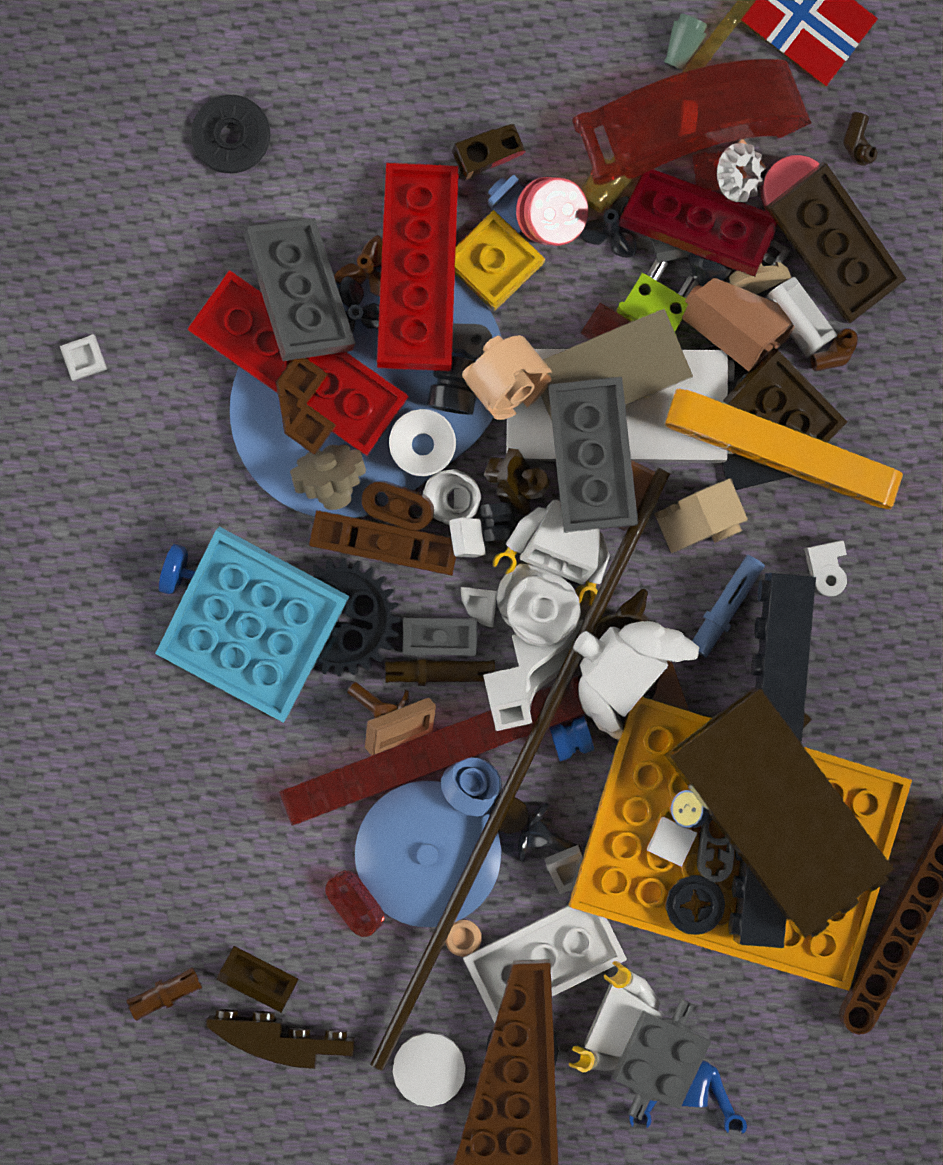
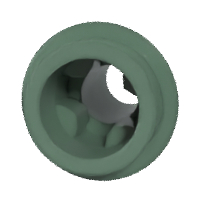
(684, 40)

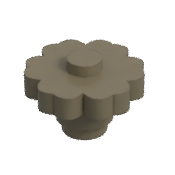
(329, 475)

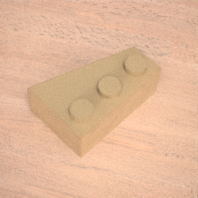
(705, 514)

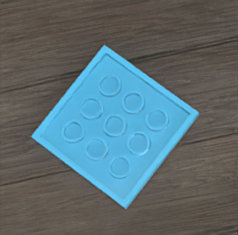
(251, 624)

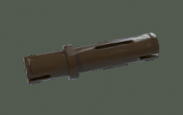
(437, 671)

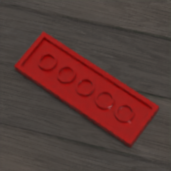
(418, 267)
(350, 396)

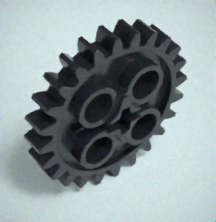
(355, 584)

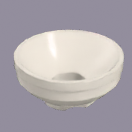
(417, 423)

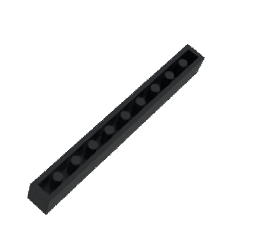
(782, 676)

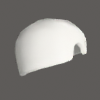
(466, 495)

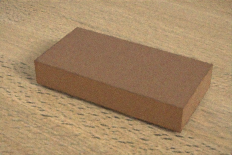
(400, 726)

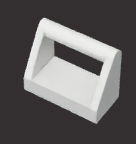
(810, 325)

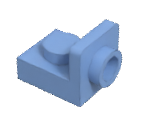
(504, 199)

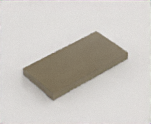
(639, 352)

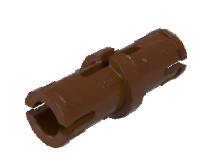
(164, 994)

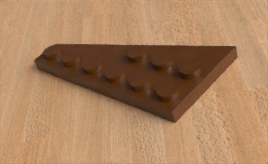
(515, 1094)

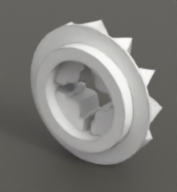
(731, 180)

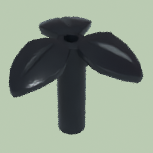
(596, 232)
(351, 296)
(539, 836)

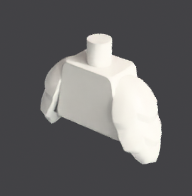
(624, 667)

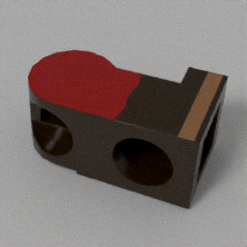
(487, 150)

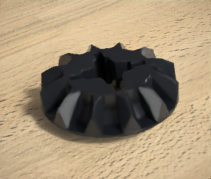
(707, 916)

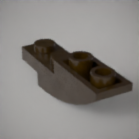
(264, 1038)

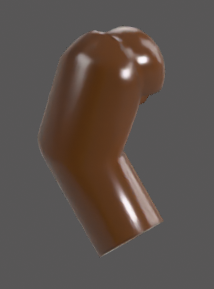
(838, 352)

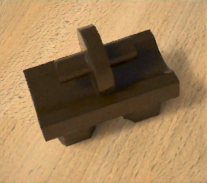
(516, 480)

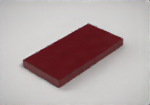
(699, 221)

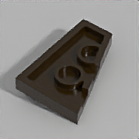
(786, 397)

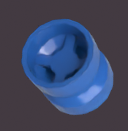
(571, 738)

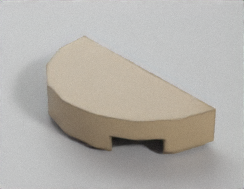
(765, 278)

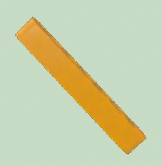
(783, 449)

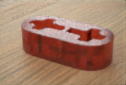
(354, 903)

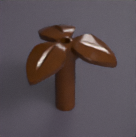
(366, 266)
(372, 703)

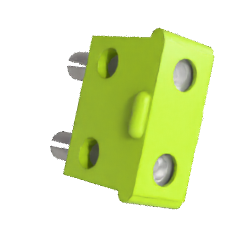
(658, 298)

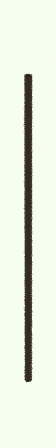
(517, 774)

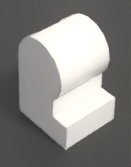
(824, 566)

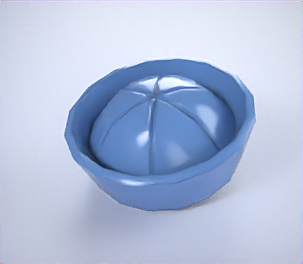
(472, 786)

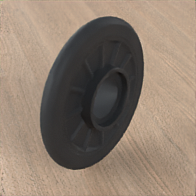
(236, 156)

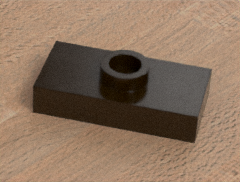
(257, 979)

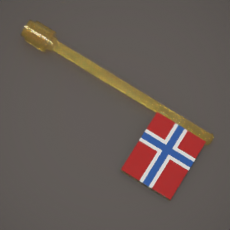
(808, 33)

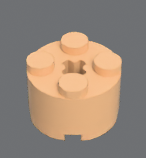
(507, 375)

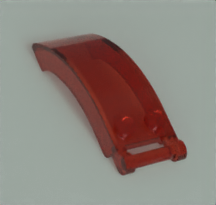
(691, 114)

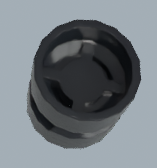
(451, 390)

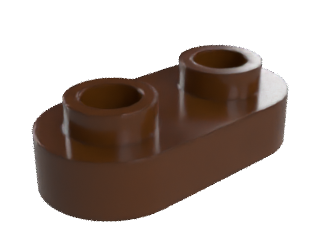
(399, 505)

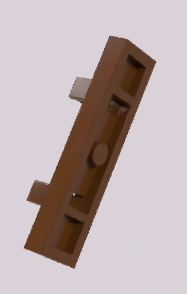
(382, 542)

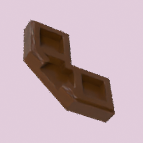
(299, 420)

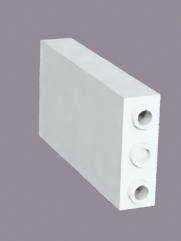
(648, 436)

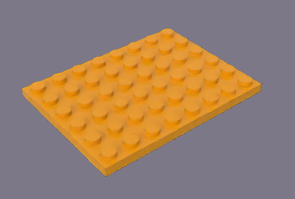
(632, 884)

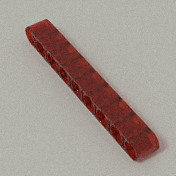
(415, 759)

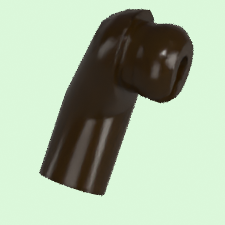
(856, 143)

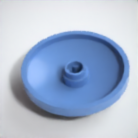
(416, 851)

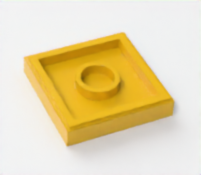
(495, 260)

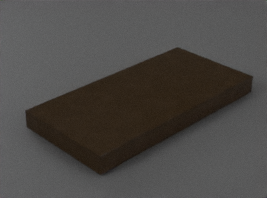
(836, 242)

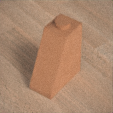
(737, 321)

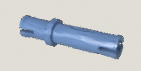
(721, 614)

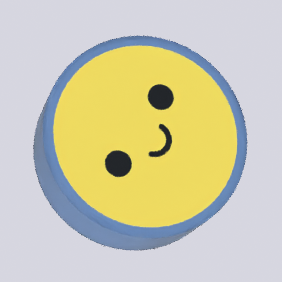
(688, 810)

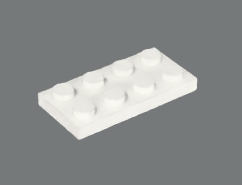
(572, 940)

